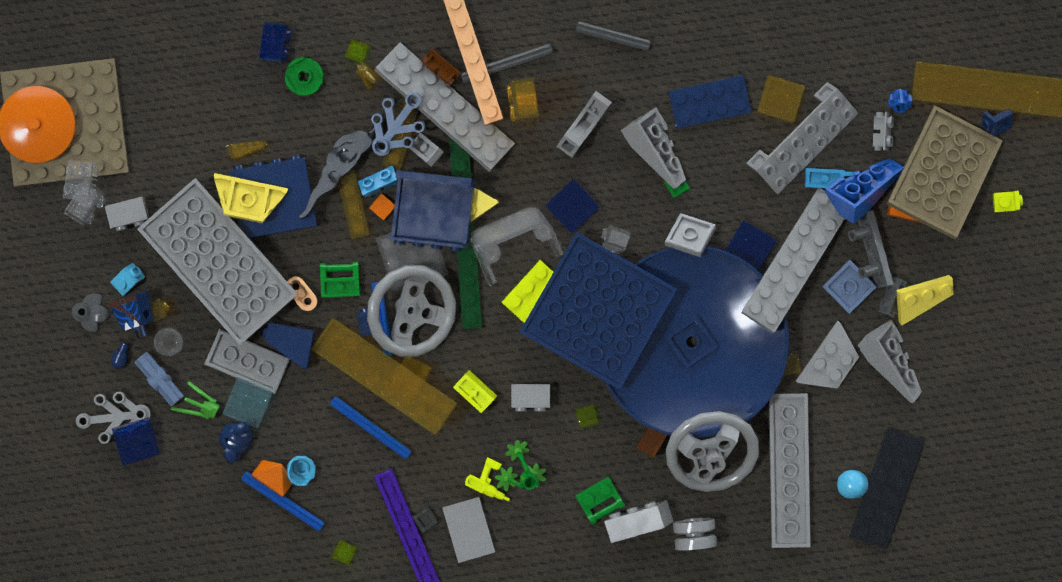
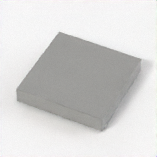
(690, 235)

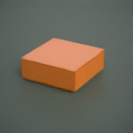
(382, 207)

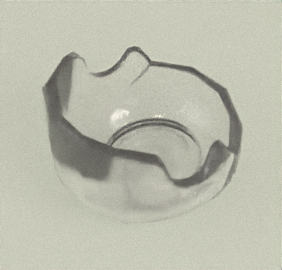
(164, 339)

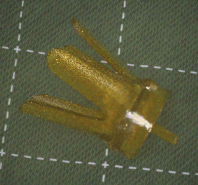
(367, 75)

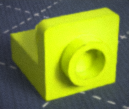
(1007, 201)

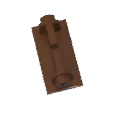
(441, 67)

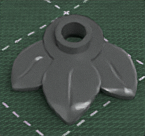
(93, 312)

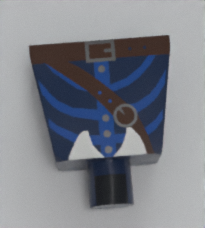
(133, 312)

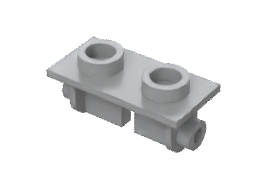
(884, 138)

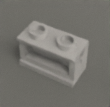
(127, 213)
(530, 396)

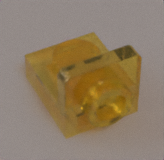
(160, 310)

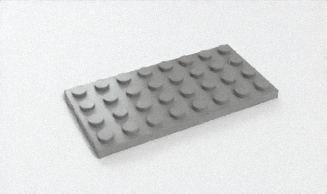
(217, 261)

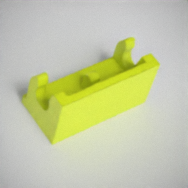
(475, 391)

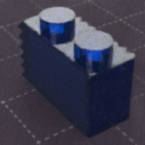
(274, 43)

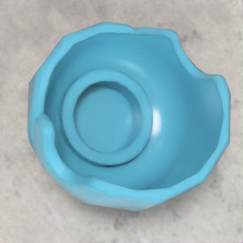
(297, 466)
(852, 484)

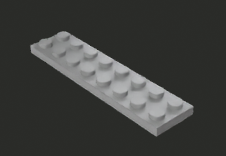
(444, 107)
(793, 263)
(789, 470)

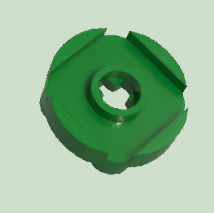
(293, 74)

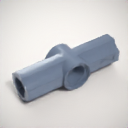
(159, 379)

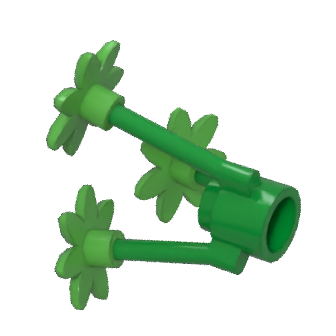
(529, 478)

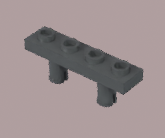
(875, 251)

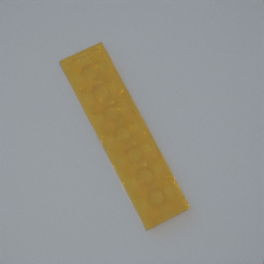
(987, 89)
(384, 376)

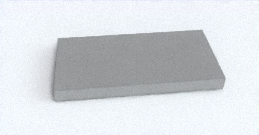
(247, 361)

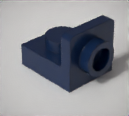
(998, 123)
(363, 323)

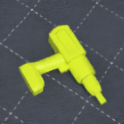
(482, 485)

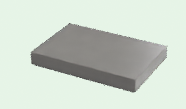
(468, 529)

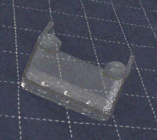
(486, 238)

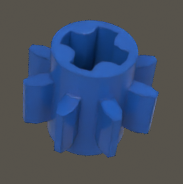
(900, 100)

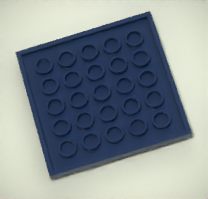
(598, 310)

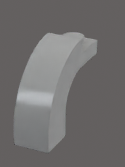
(584, 124)

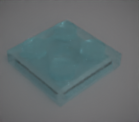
(247, 403)

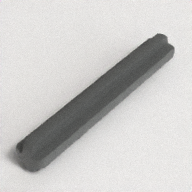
(612, 35)

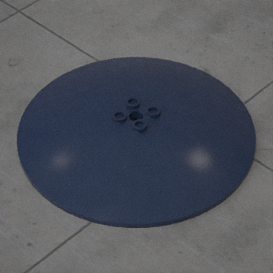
(734, 359)

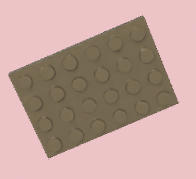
(944, 172)

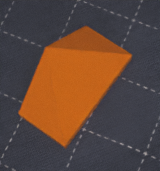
(273, 476)

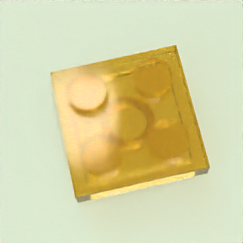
(780, 99)

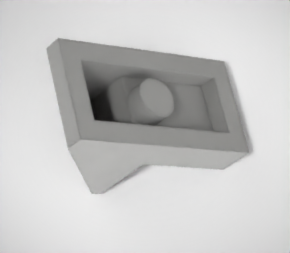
(426, 149)

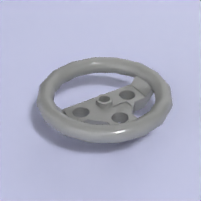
(410, 309)
(712, 455)

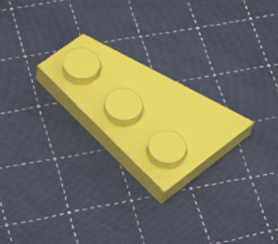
(921, 297)

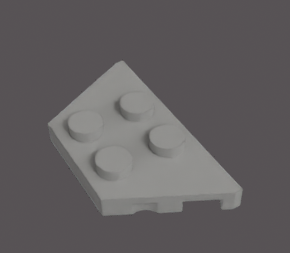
(831, 360)

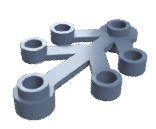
(394, 126)

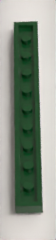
(466, 258)

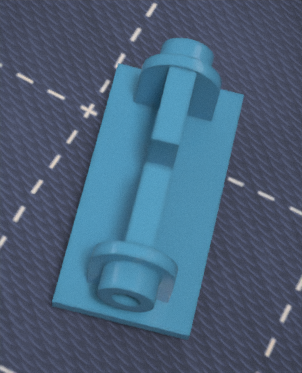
(374, 183)

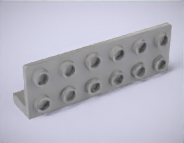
(806, 140)

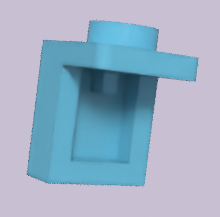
(127, 279)

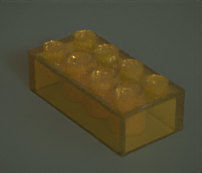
(524, 101)

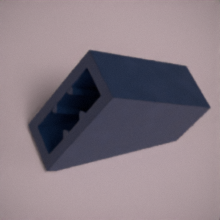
(290, 341)

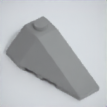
(651, 142)
(885, 354)

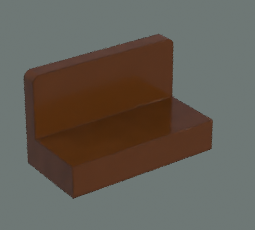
(651, 442)

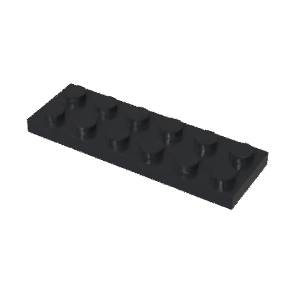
(886, 488)

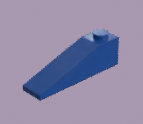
(859, 193)

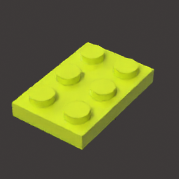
(526, 293)

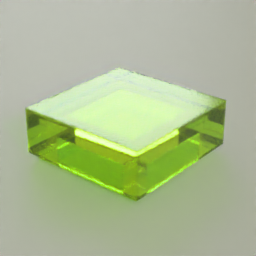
(357, 51)
(586, 416)
(344, 552)

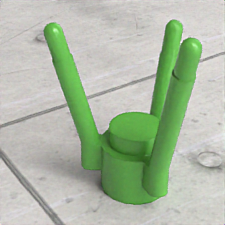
(209, 408)

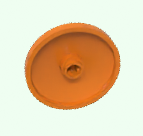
(37, 124)

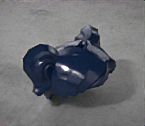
(235, 440)

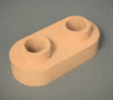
(303, 293)

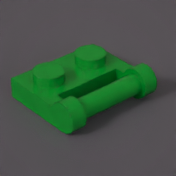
(339, 286)
(597, 494)

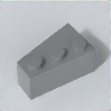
(638, 521)

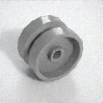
(694, 530)

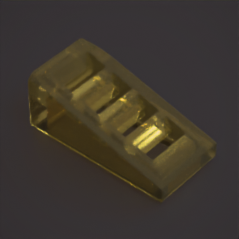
(241, 150)

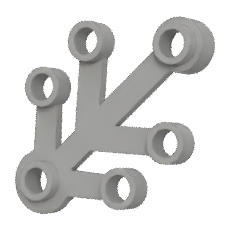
(117, 415)

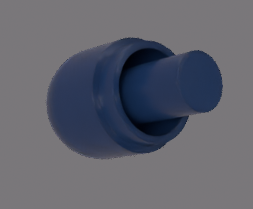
(120, 356)

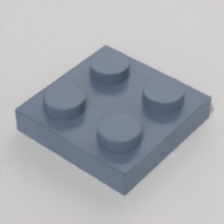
(848, 287)

